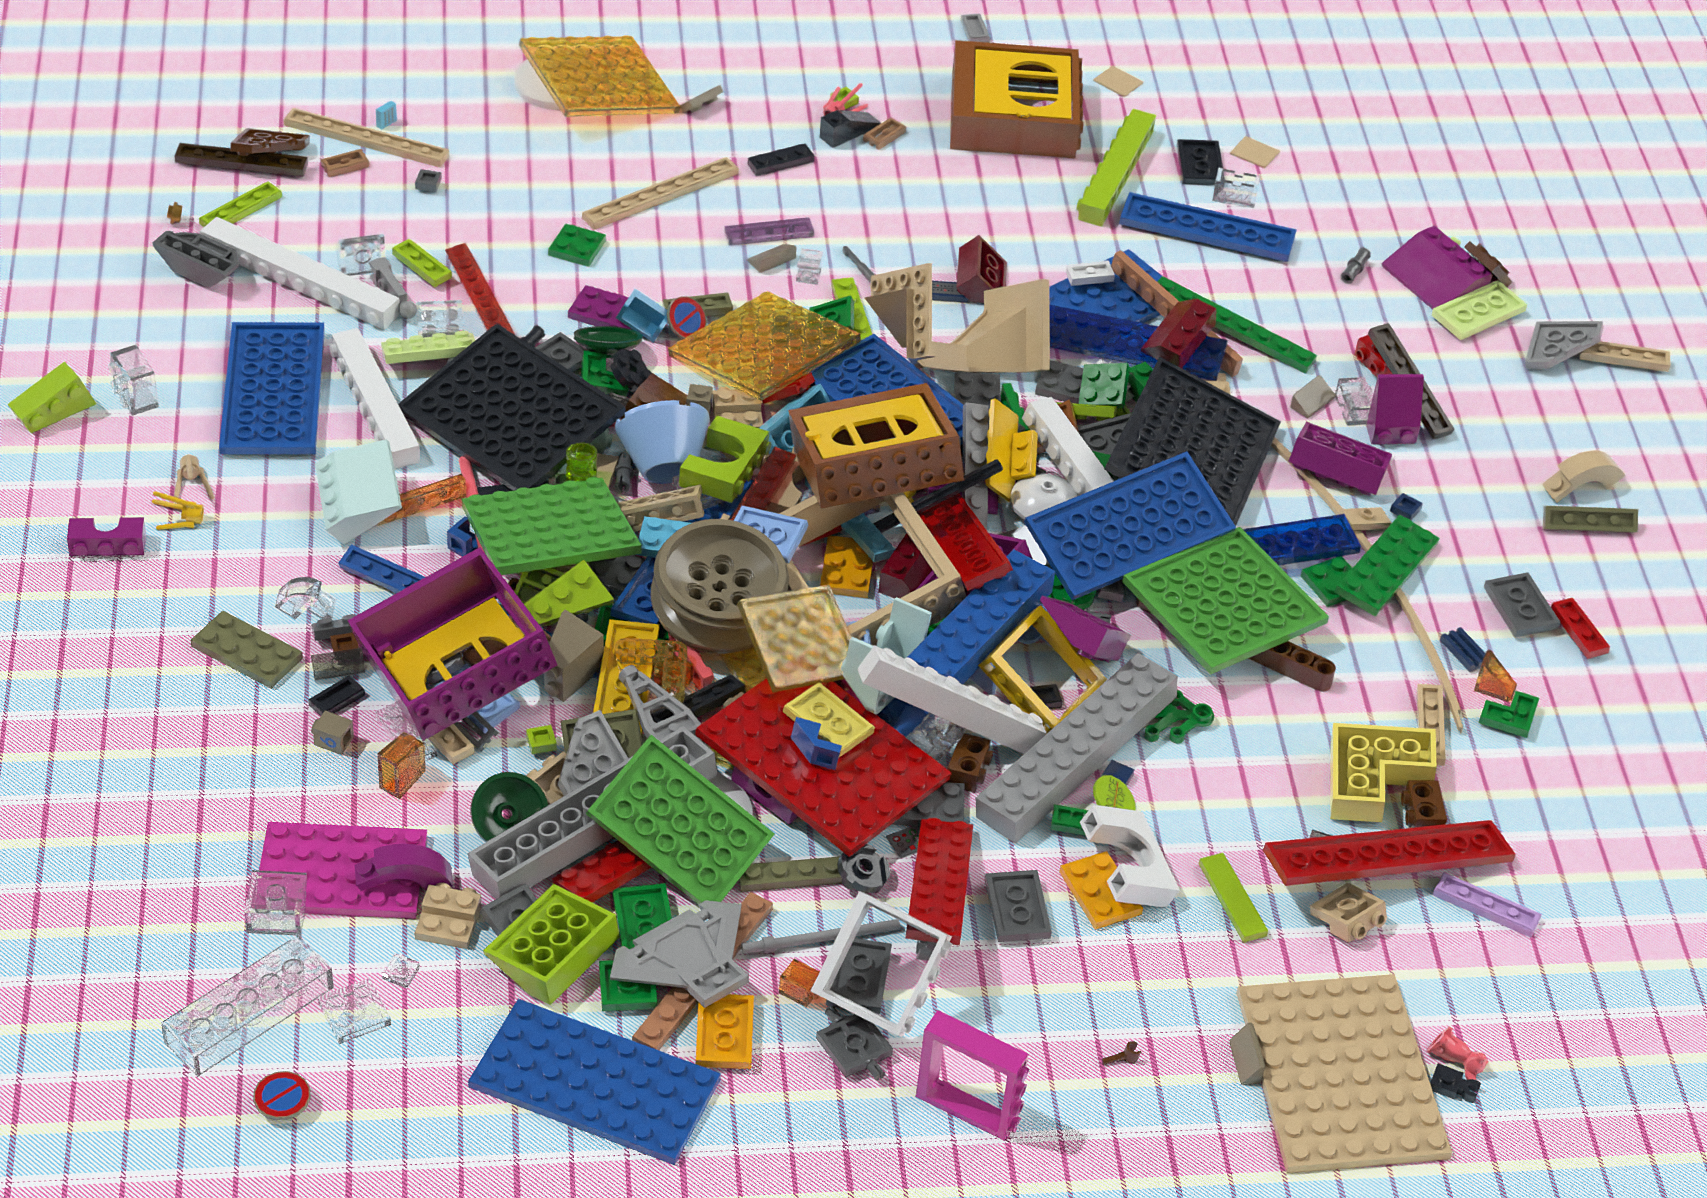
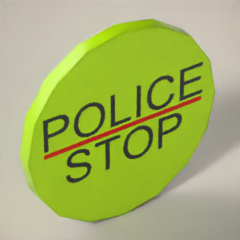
(1113, 793)

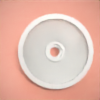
(1039, 493)

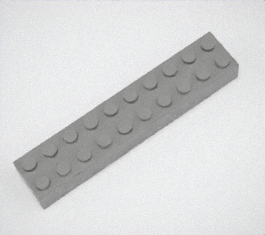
(1076, 747)
(562, 829)

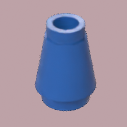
(909, 720)

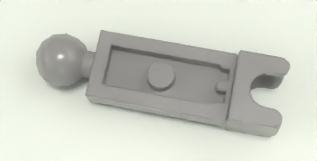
(386, 281)

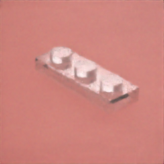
(396, 723)

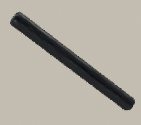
(944, 493)

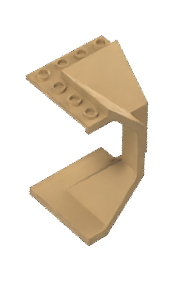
(1005, 338)

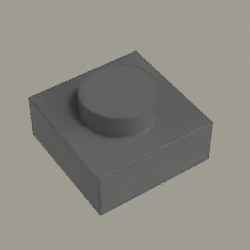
(428, 180)

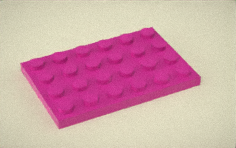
(329, 859)

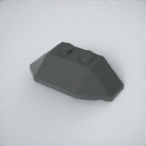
(196, 257)

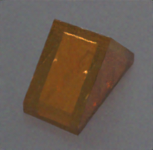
(1494, 679)

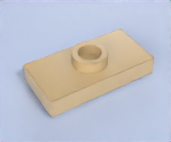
(1366, 518)

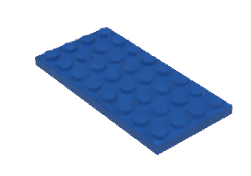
(876, 368)
(272, 388)
(1128, 524)
(595, 1081)

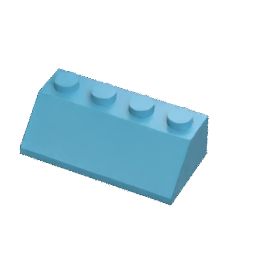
(779, 424)

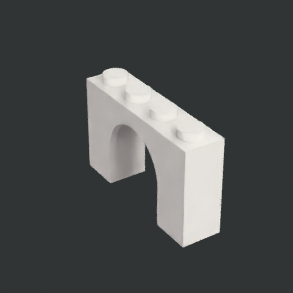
(1128, 829)

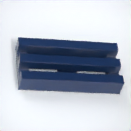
(1468, 648)

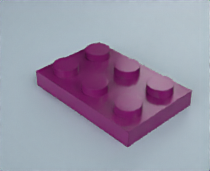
(597, 307)

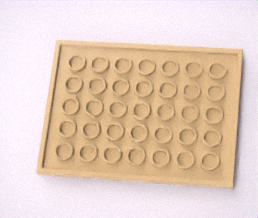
(1343, 1074)

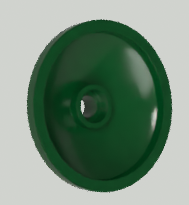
(607, 339)
(508, 793)

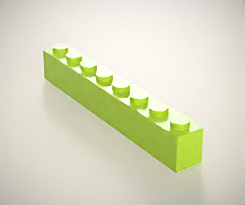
(1116, 167)

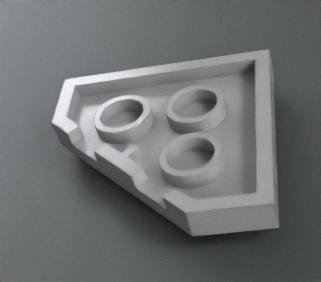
(1560, 340)
(590, 752)

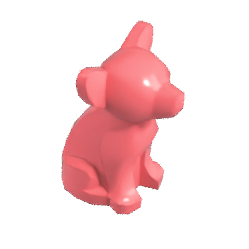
(1454, 1050)

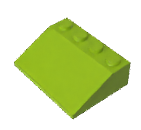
(553, 943)

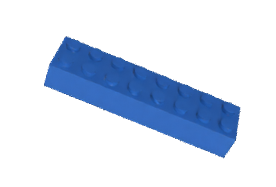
(984, 619)

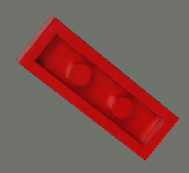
(1580, 628)

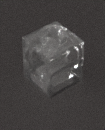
(809, 266)

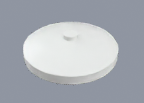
(531, 87)

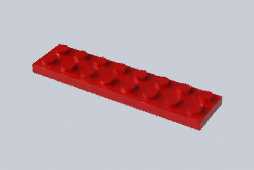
(966, 542)
(940, 878)

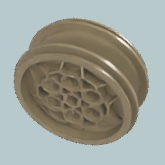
(705, 575)

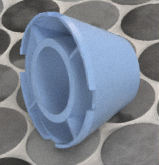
(662, 437)

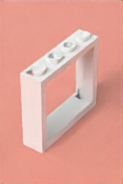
(842, 945)

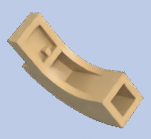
(1580, 469)

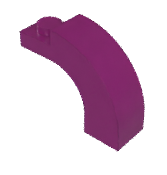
(404, 862)

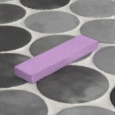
(1487, 904)

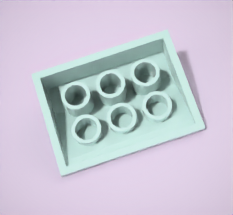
(357, 489)

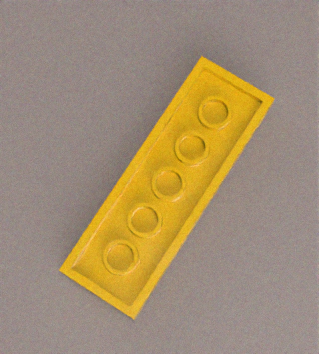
(611, 692)

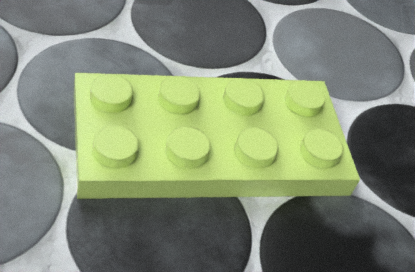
(1479, 310)
(420, 348)

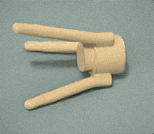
(190, 470)

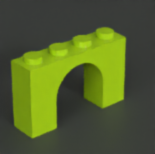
(728, 478)

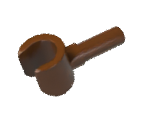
(1127, 1055)

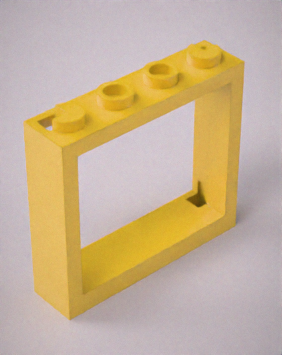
(1013, 685)

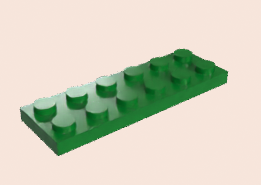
(1387, 565)

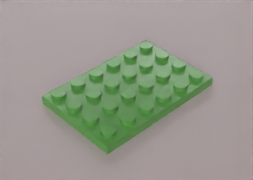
(680, 823)

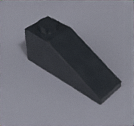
(845, 125)

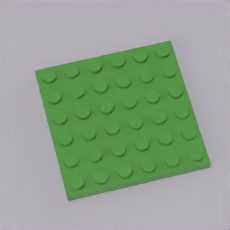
(550, 526)
(1225, 600)

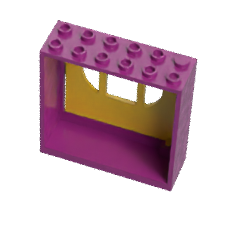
(438, 620)

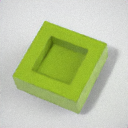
(854, 100)
(541, 739)

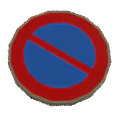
(685, 316)
(282, 1095)

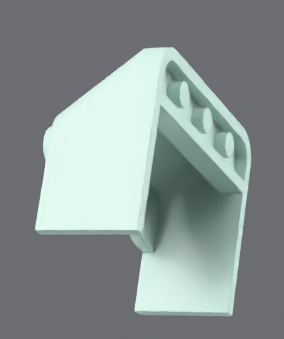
(900, 634)

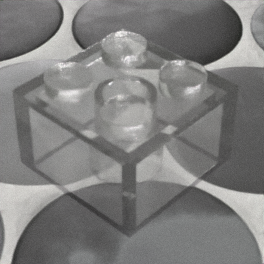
(133, 380)

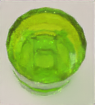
(581, 462)

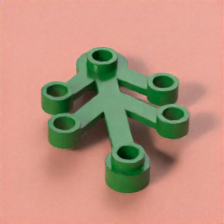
(1196, 715)

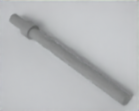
(770, 944)

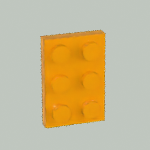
(846, 567)
(1089, 885)
(725, 1033)

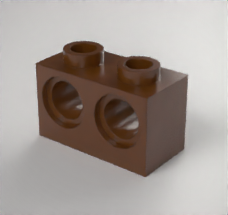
(969, 761)
(1423, 803)

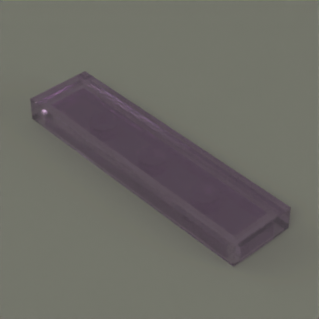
(769, 231)

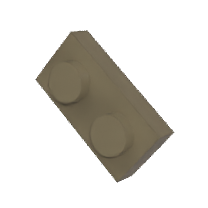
(696, 103)

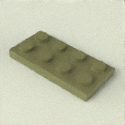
(246, 649)

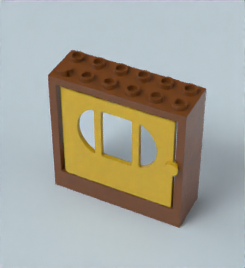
(1001, 122)
(917, 458)

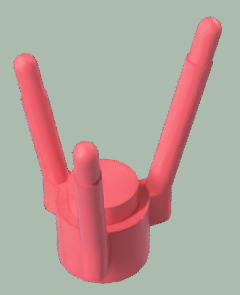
(832, 106)

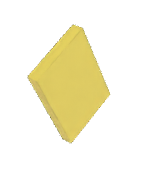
(837, 720)

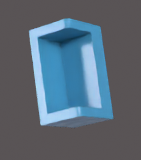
(643, 315)

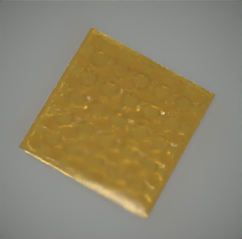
(598, 76)
(764, 345)

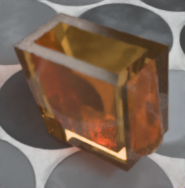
(401, 764)

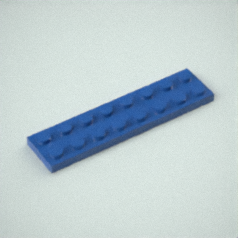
(1208, 226)

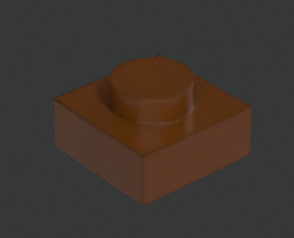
(343, 642)

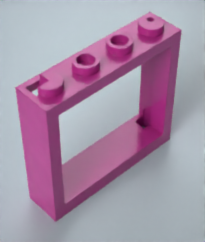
(984, 1048)

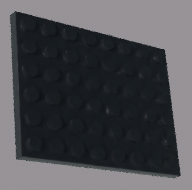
(510, 409)
(1195, 417)

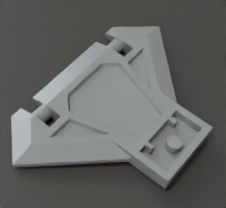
(688, 954)

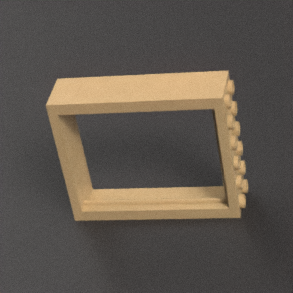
(937, 596)

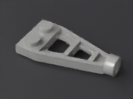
(637, 683)

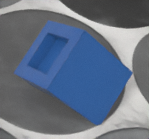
(460, 538)

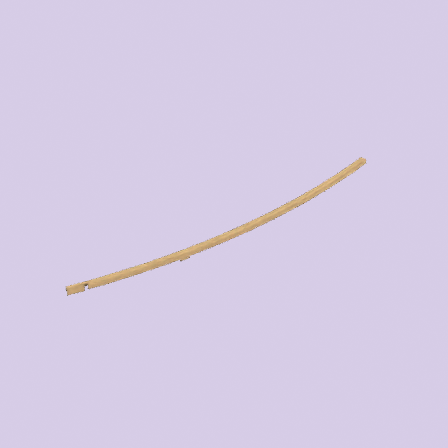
(1415, 622)

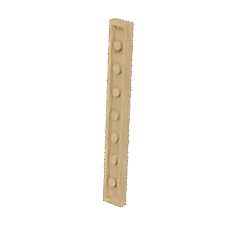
(366, 137)
(659, 193)

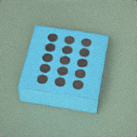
(386, 115)

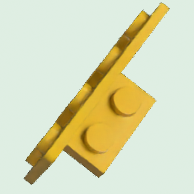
(1013, 449)

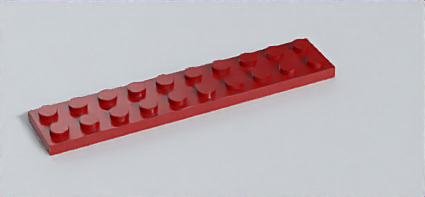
(1388, 852)

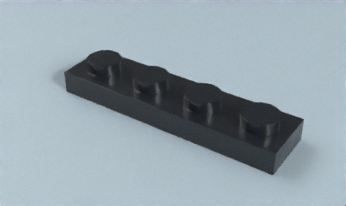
(707, 698)

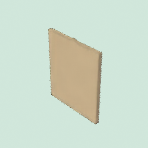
(1118, 81)
(1255, 152)

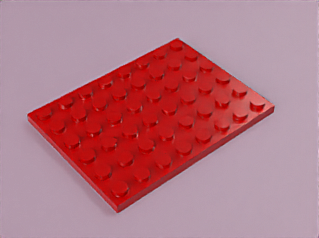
(845, 805)

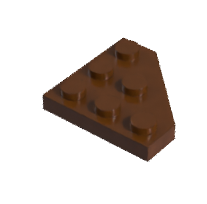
(267, 141)

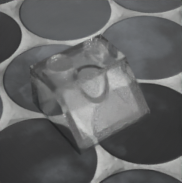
(357, 252)
(276, 903)

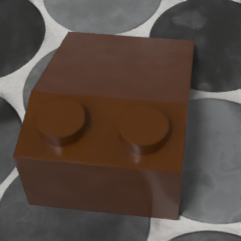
(655, 390)

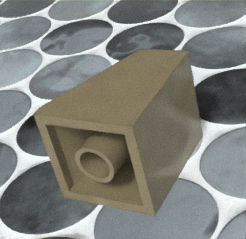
(578, 654)

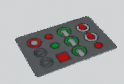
(905, 841)

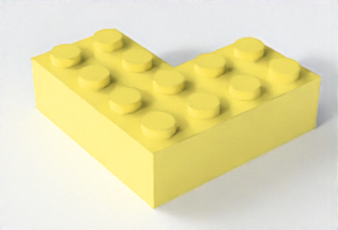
(1368, 758)

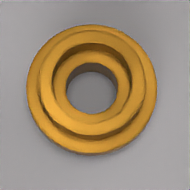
(174, 212)

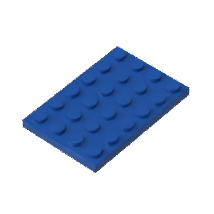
(1107, 298)

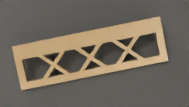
(671, 505)

